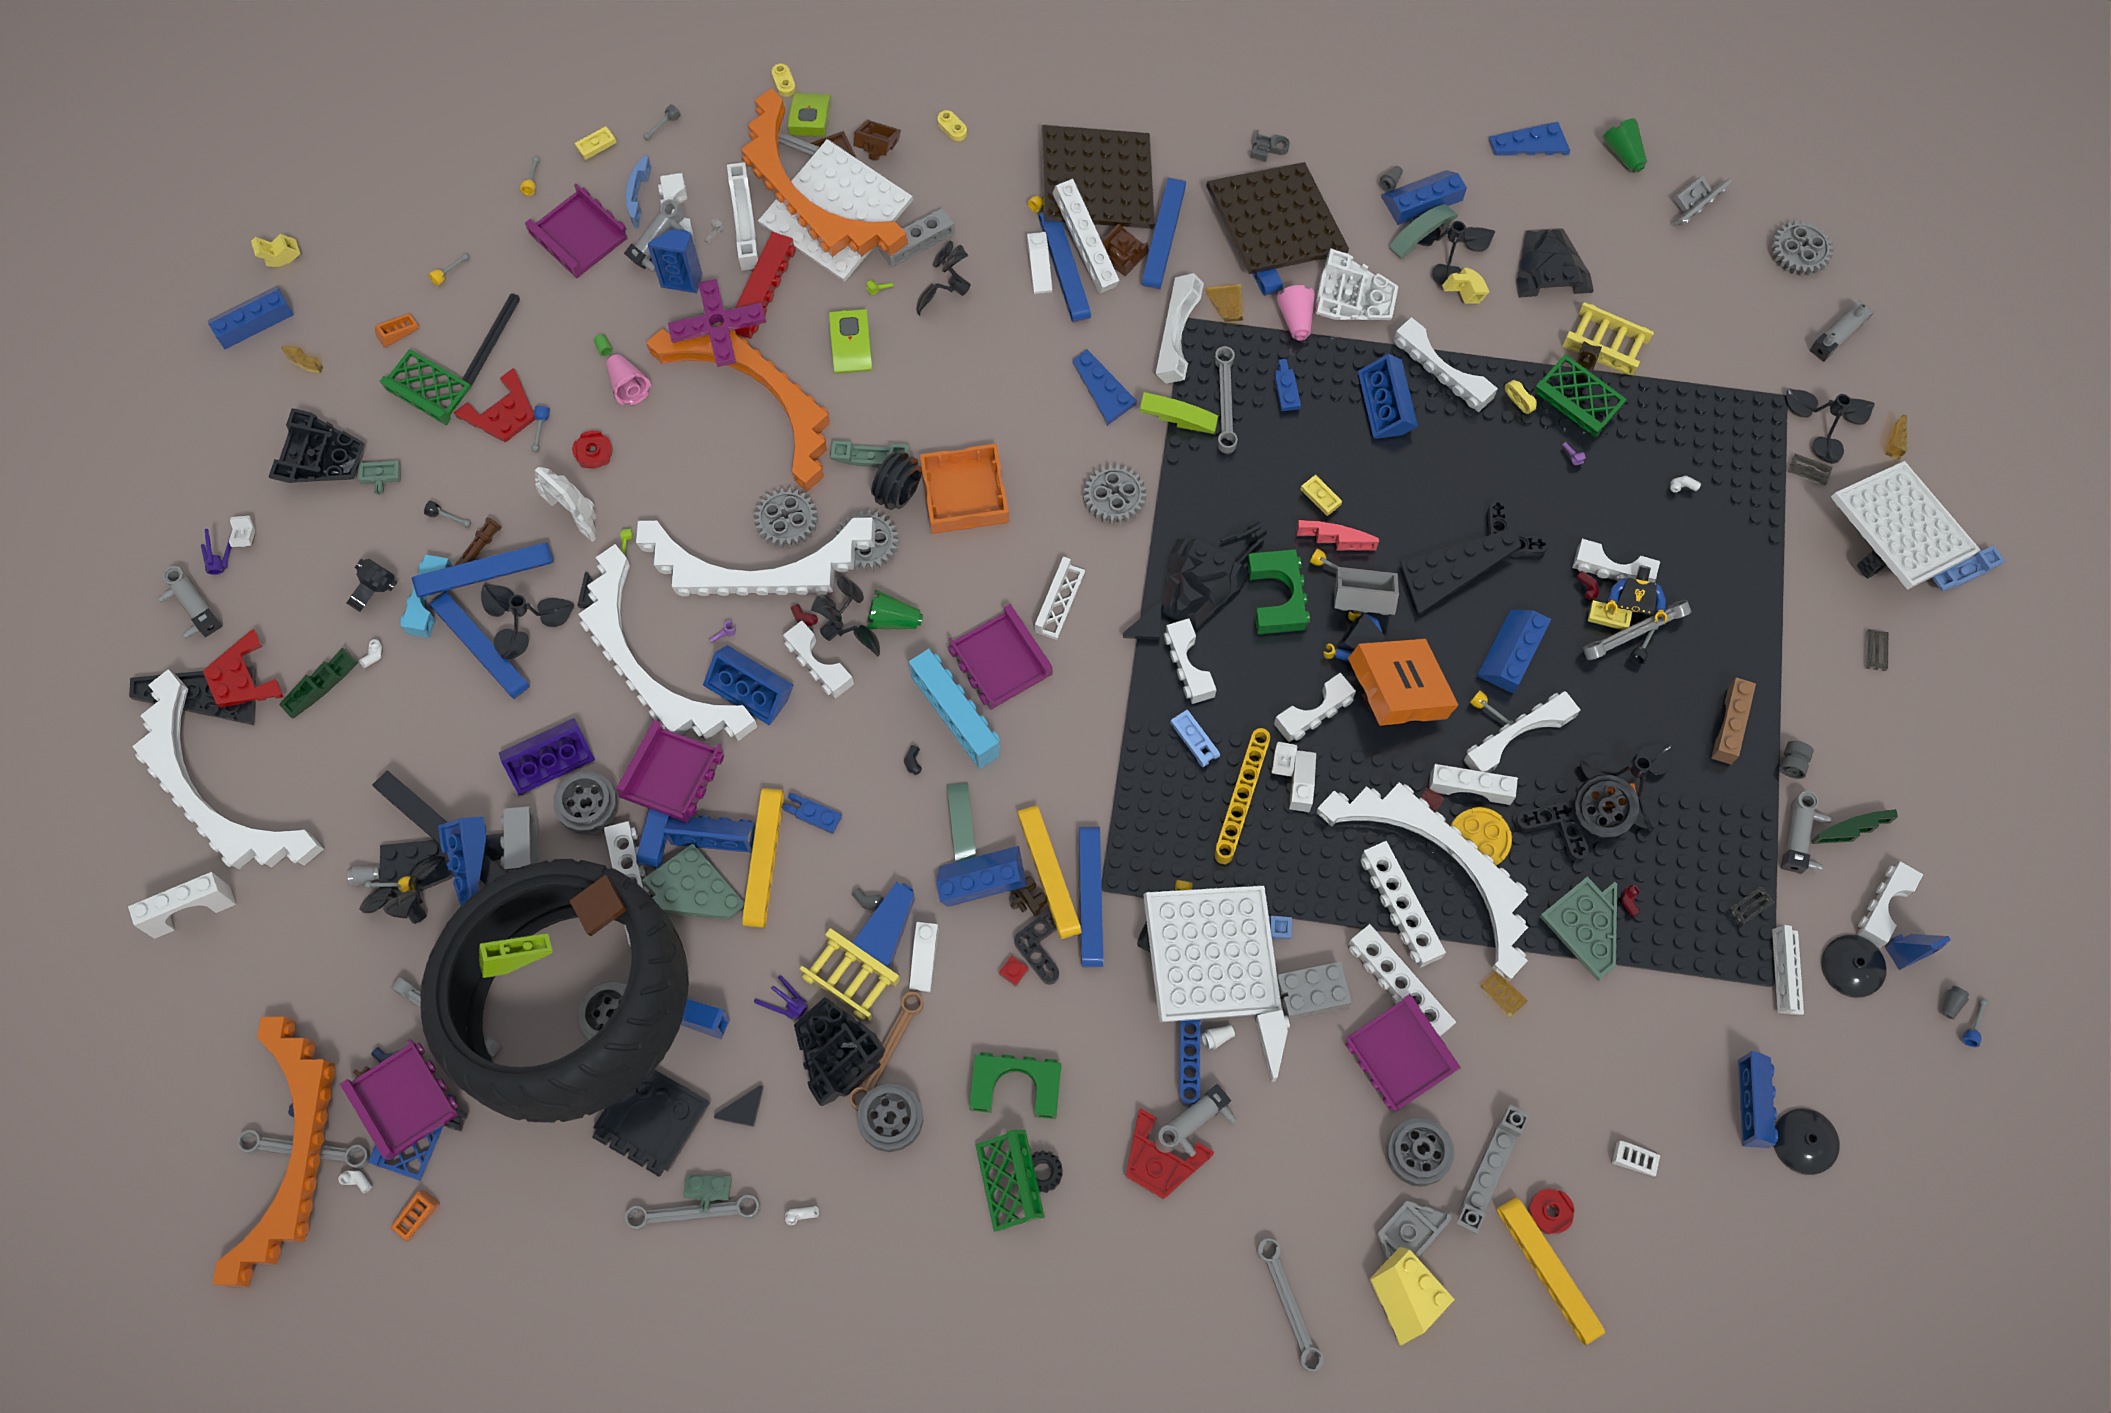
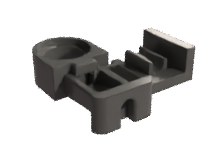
(1264, 144)

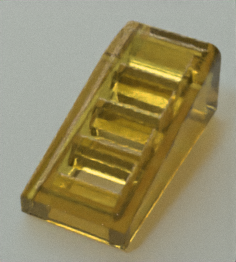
(1898, 440)
(1504, 1005)

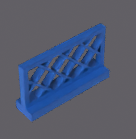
(377, 1160)

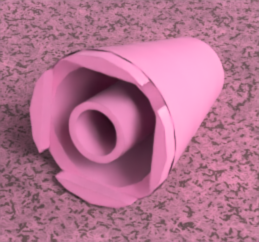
(1297, 309)
(627, 381)

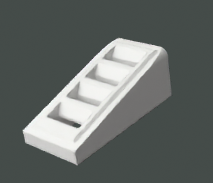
(1618, 1158)

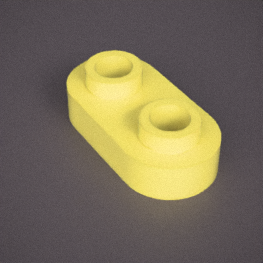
(783, 78)
(951, 124)
(1520, 396)

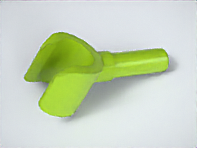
(873, 288)
(626, 534)

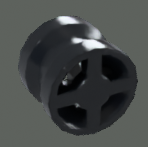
(456, 1123)

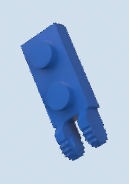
(813, 813)

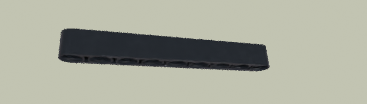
(425, 817)

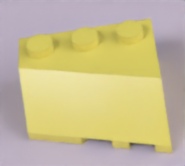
(1409, 1295)

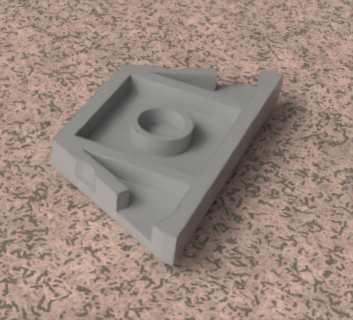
(1412, 1228)

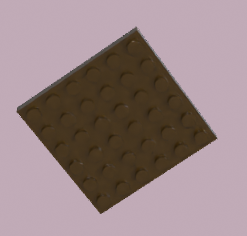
(1108, 170)
(1276, 217)

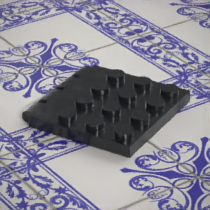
(652, 1122)

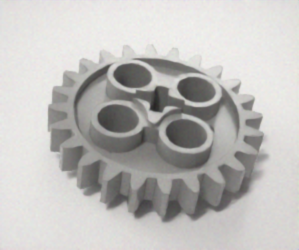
(1802, 247)
(1114, 494)
(779, 503)
(881, 550)

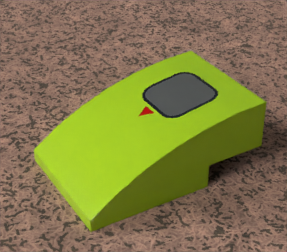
(809, 114)
(850, 341)

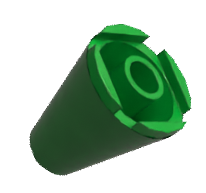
(1627, 144)
(892, 613)

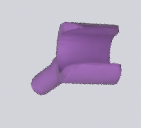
(1576, 458)
(725, 631)

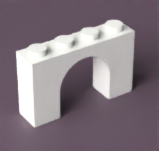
(154, 912)

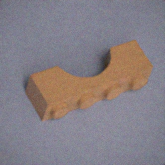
(1731, 735)

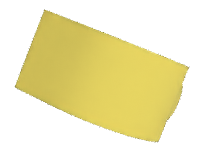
(278, 252)
(1469, 283)

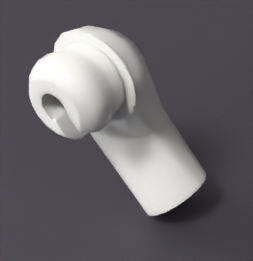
(793, 1215)

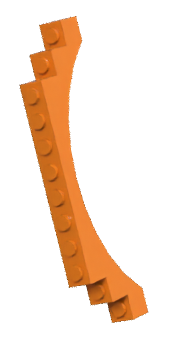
(829, 229)
(804, 413)
(290, 1211)

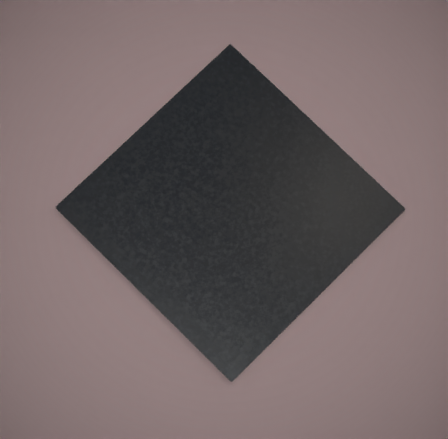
(1429, 494)

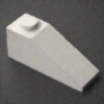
(1039, 262)
(1303, 781)
(923, 956)
(1272, 1033)

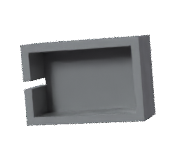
(1366, 591)
(519, 838)
(1314, 991)

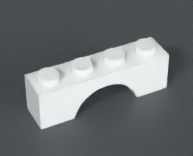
(674, 188)
(1592, 559)
(833, 677)
(1198, 683)
(1295, 722)
(1492, 786)
(1878, 925)

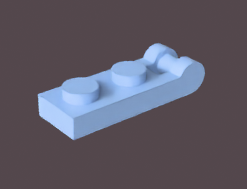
(1194, 737)

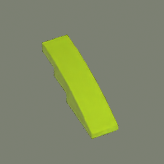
(1179, 412)

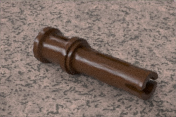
(481, 539)

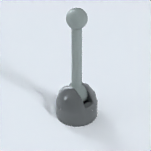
(671, 114)

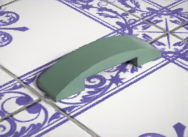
(1420, 228)
(863, 455)
(961, 821)

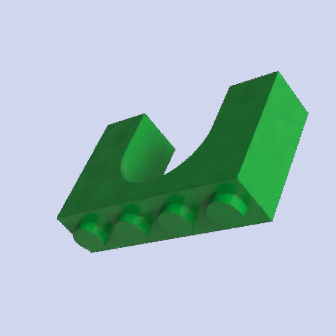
(1285, 567)
(990, 1069)

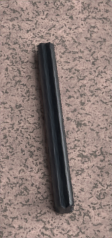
(491, 339)

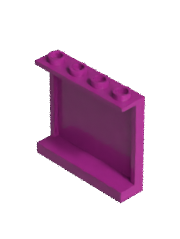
(578, 232)
(1000, 658)
(669, 773)
(1402, 1053)
(401, 1100)

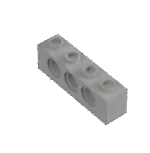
(941, 229)

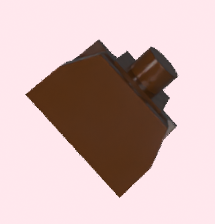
(876, 138)
(1124, 249)

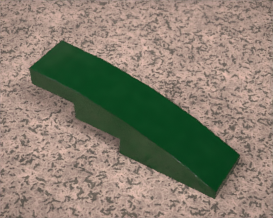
(314, 687)
(1850, 829)

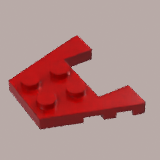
(504, 417)
(231, 679)
(1157, 1170)

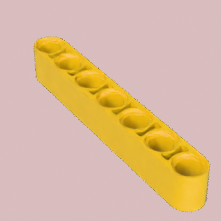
(1242, 786)
(763, 858)
(1049, 872)
(1550, 1271)

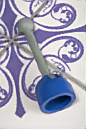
(541, 414)
(1973, 1037)

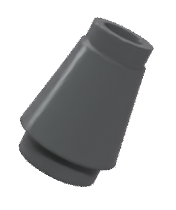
(1390, 178)
(1954, 1002)

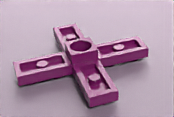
(714, 313)

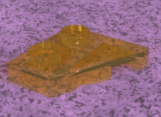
(1227, 301)

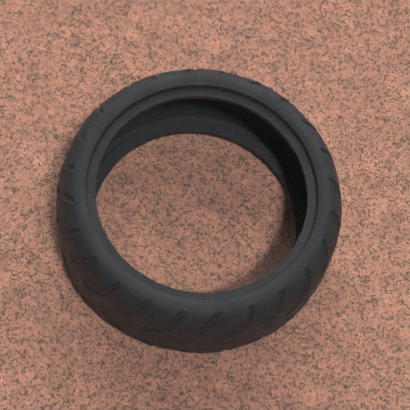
(608, 1063)

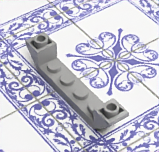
(1490, 1169)

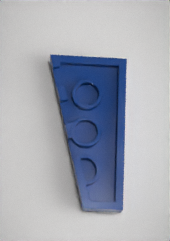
(1533, 140)
(1105, 389)

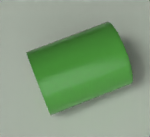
(602, 345)

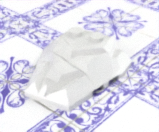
(1352, 291)
(559, 489)

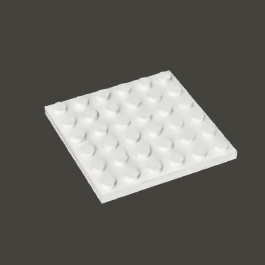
(842, 188)
(1905, 524)
(1211, 953)

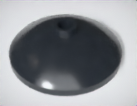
(1844, 973)
(1796, 1149)

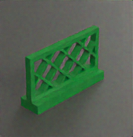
(420, 401)
(1569, 408)
(1024, 1171)

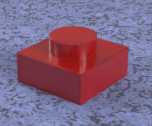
(1013, 971)

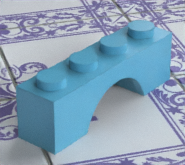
(417, 619)

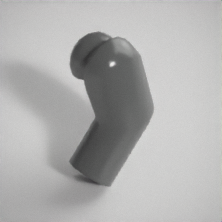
(867, 902)

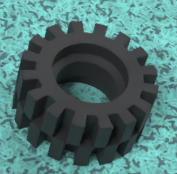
(1871, 564)
(1056, 1168)

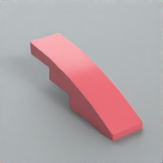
(1343, 536)

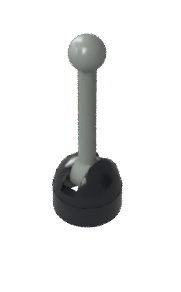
(433, 509)
(1639, 654)

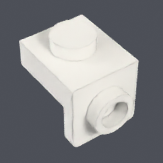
(242, 532)
(1284, 759)

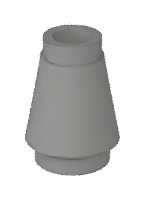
(359, 875)

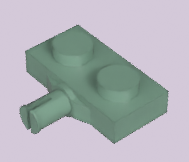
(379, 473)
(707, 1189)

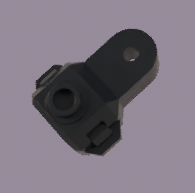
(372, 579)

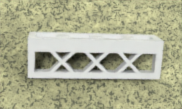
(1054, 594)
(1787, 970)

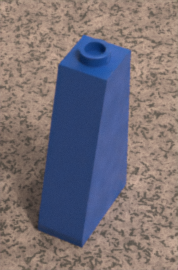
(886, 926)
(705, 1019)

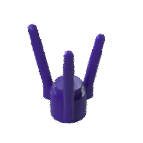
(213, 563)
(795, 1007)

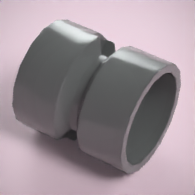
(1797, 758)

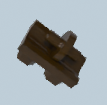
(1588, 357)
(1034, 903)

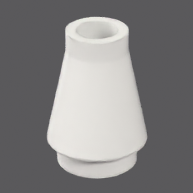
(1217, 1036)

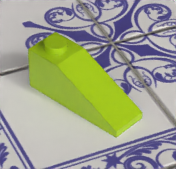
(511, 954)

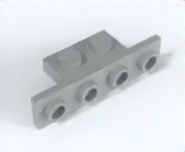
(1695, 196)

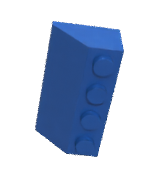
(1424, 195)
(676, 261)
(250, 317)
(1387, 397)
(1513, 648)
(747, 684)
(711, 833)
(981, 877)
(1757, 1100)

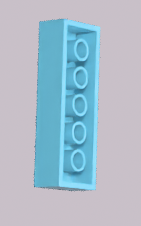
(954, 708)

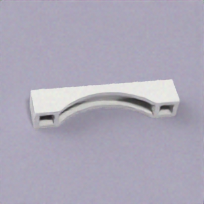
(743, 215)
(1185, 295)
(1473, 389)
(1552, 714)

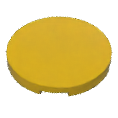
(1486, 831)

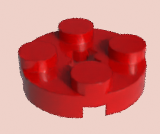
(599, 457)
(1564, 1213)

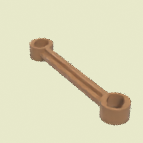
(890, 1045)

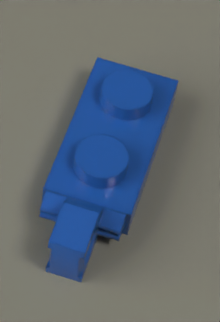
(1286, 387)

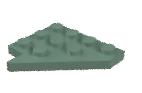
(692, 887)
(1587, 925)

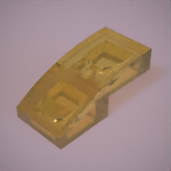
(297, 357)

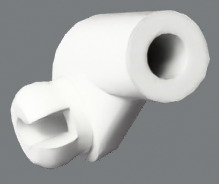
(1678, 483)
(374, 654)
(355, 1177)

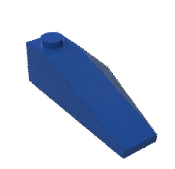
(465, 845)
(1914, 947)

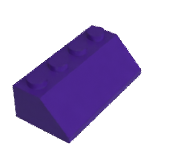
(546, 756)

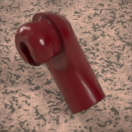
(1592, 586)
(807, 618)
(1628, 899)

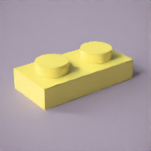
(595, 143)
(1321, 495)
(1619, 620)

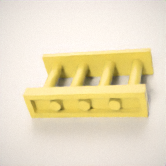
(1609, 356)
(852, 953)

